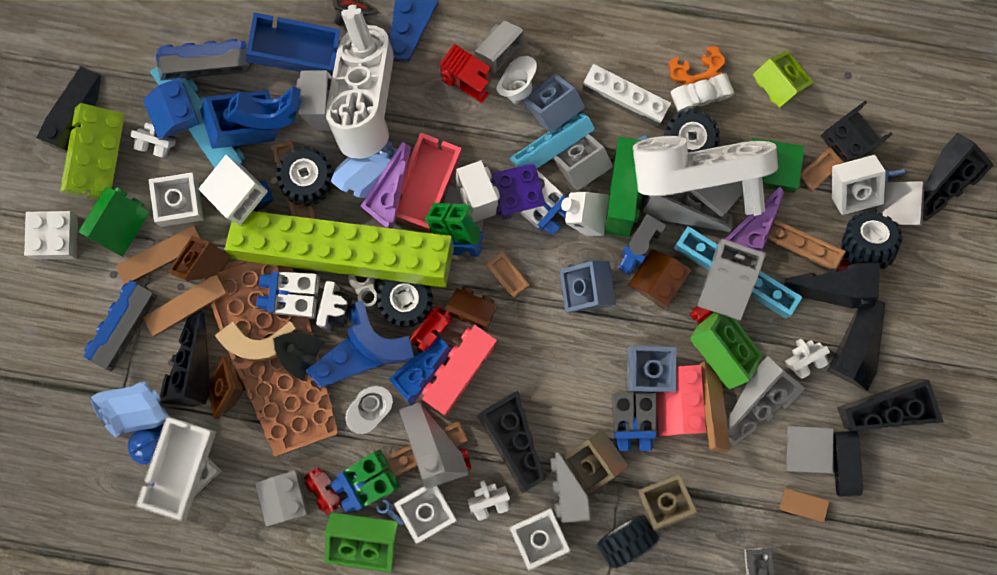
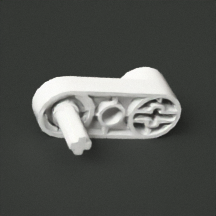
(360, 87)
(668, 168)

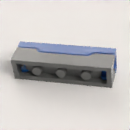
(201, 59)
(120, 325)

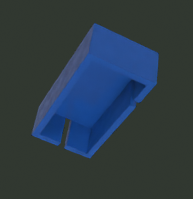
(292, 44)

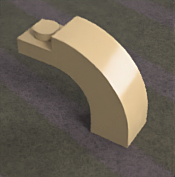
(256, 350)

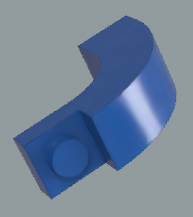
(264, 113)
(371, 344)

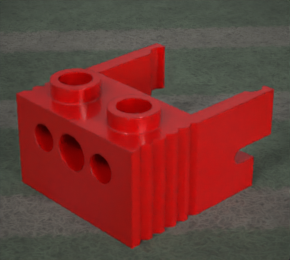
(465, 73)

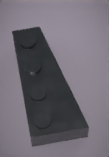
(896, 407)
(511, 436)

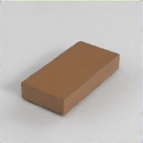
(820, 169)
(507, 275)
(804, 505)

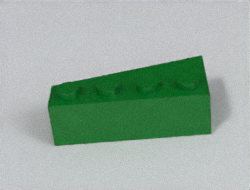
(623, 190)

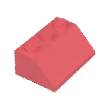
(682, 410)

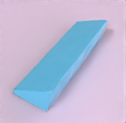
(554, 143)

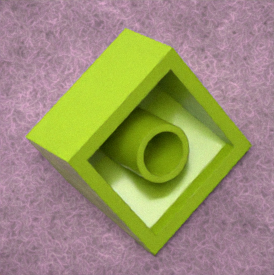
(783, 78)

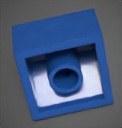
(170, 109)

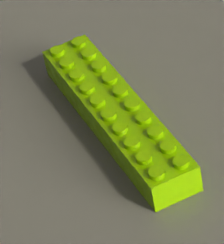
(342, 248)

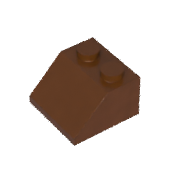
(659, 278)
(471, 309)

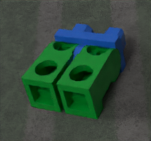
(456, 222)
(358, 485)

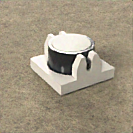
(333, 307)

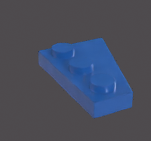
(408, 25)
(340, 364)
(419, 371)

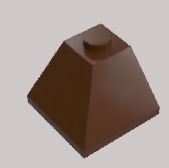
(198, 260)

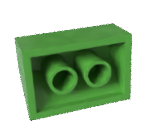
(727, 349)
(360, 542)

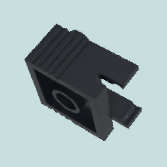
(852, 136)

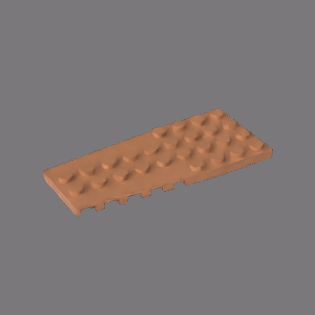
(288, 408)

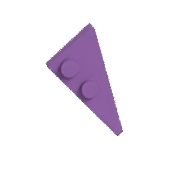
(385, 195)
(756, 229)

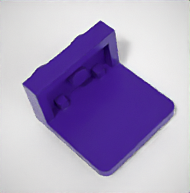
(518, 190)

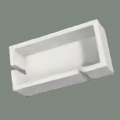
(176, 469)

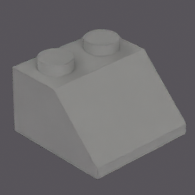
(500, 45)
(583, 162)
(282, 498)

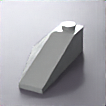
(685, 209)
(762, 396)
(433, 450)

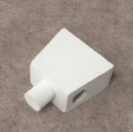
(586, 212)

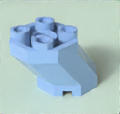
(362, 173)
(129, 409)

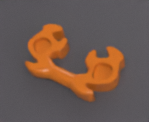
(715, 62)

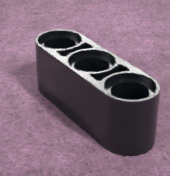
(847, 464)

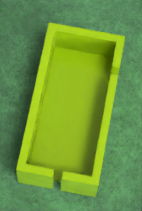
(92, 151)

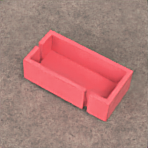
(426, 180)
(460, 370)

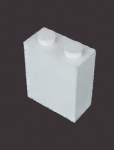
(233, 190)

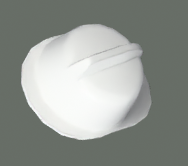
(517, 78)
(368, 409)

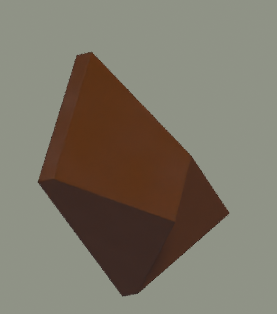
(224, 388)

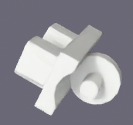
(143, 138)
(806, 354)
(487, 497)

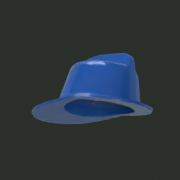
(144, 443)

